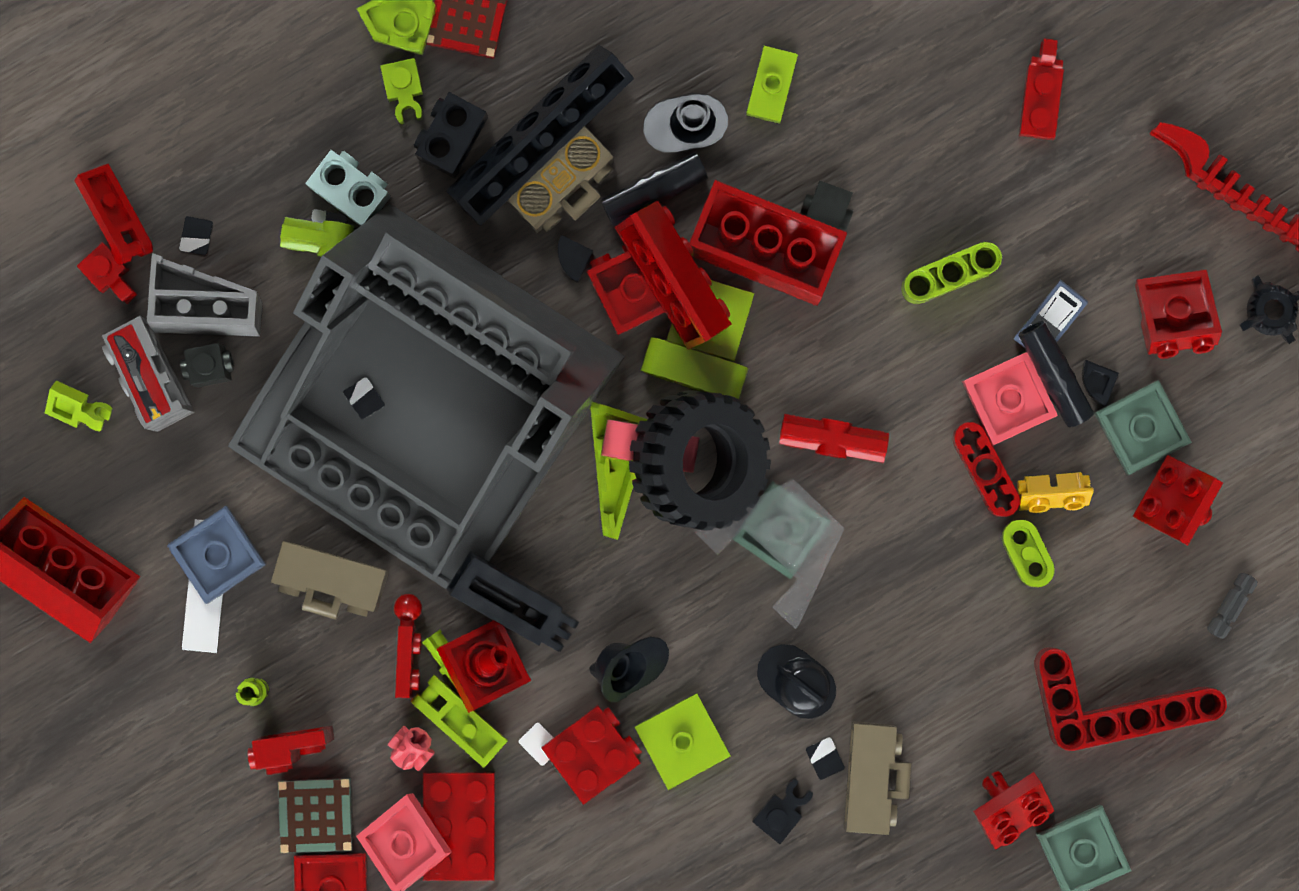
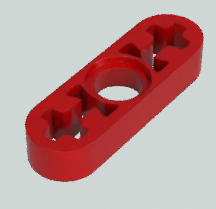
(990, 497)

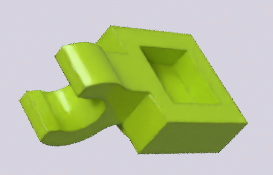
(72, 407)

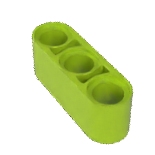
(966, 264)
(693, 368)

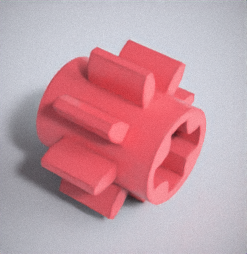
(411, 748)

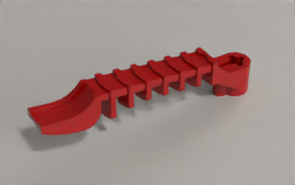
(1195, 153)

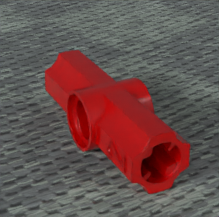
(834, 438)

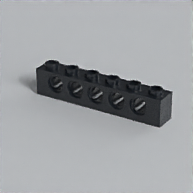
(540, 134)

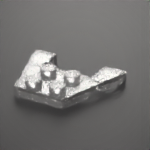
(795, 534)

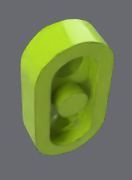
(1028, 552)

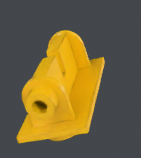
(1071, 492)

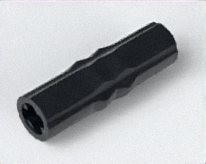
(657, 186)
(1056, 374)

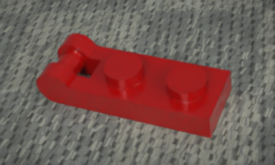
(113, 213)

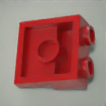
(623, 291)
(1178, 313)
(281, 750)
(592, 753)

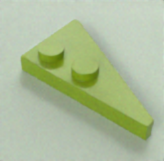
(612, 473)

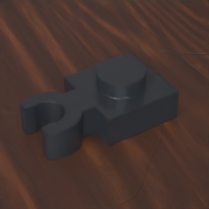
(779, 815)

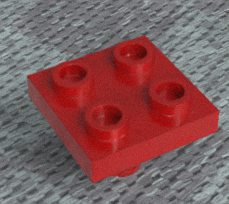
(1178, 500)
(483, 665)
(1012, 808)

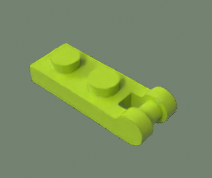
(464, 728)

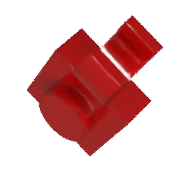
(106, 273)

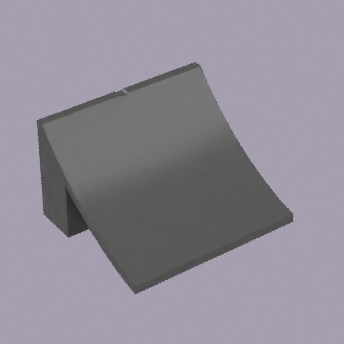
(472, 386)

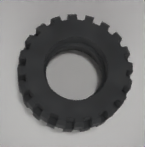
(738, 469)

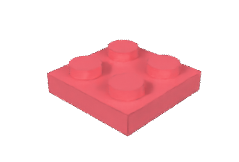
(1009, 398)
(403, 843)

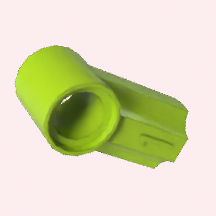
(312, 236)

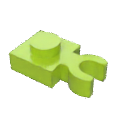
(402, 84)

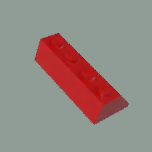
(766, 243)
(674, 275)
(61, 570)

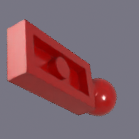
(407, 609)

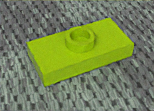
(772, 84)

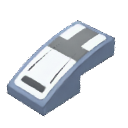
(1057, 310)

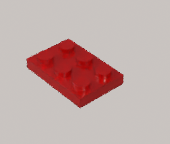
(464, 815)

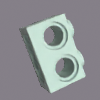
(344, 195)

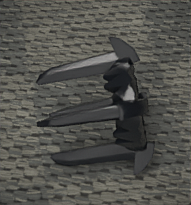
(1259, 320)

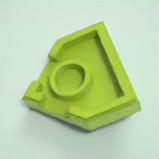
(399, 22)

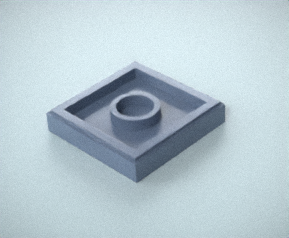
(216, 555)

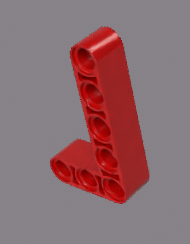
(1118, 714)

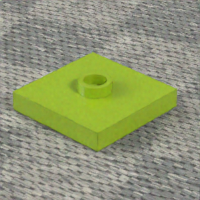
(727, 341)
(682, 741)

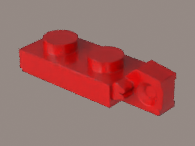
(1042, 93)

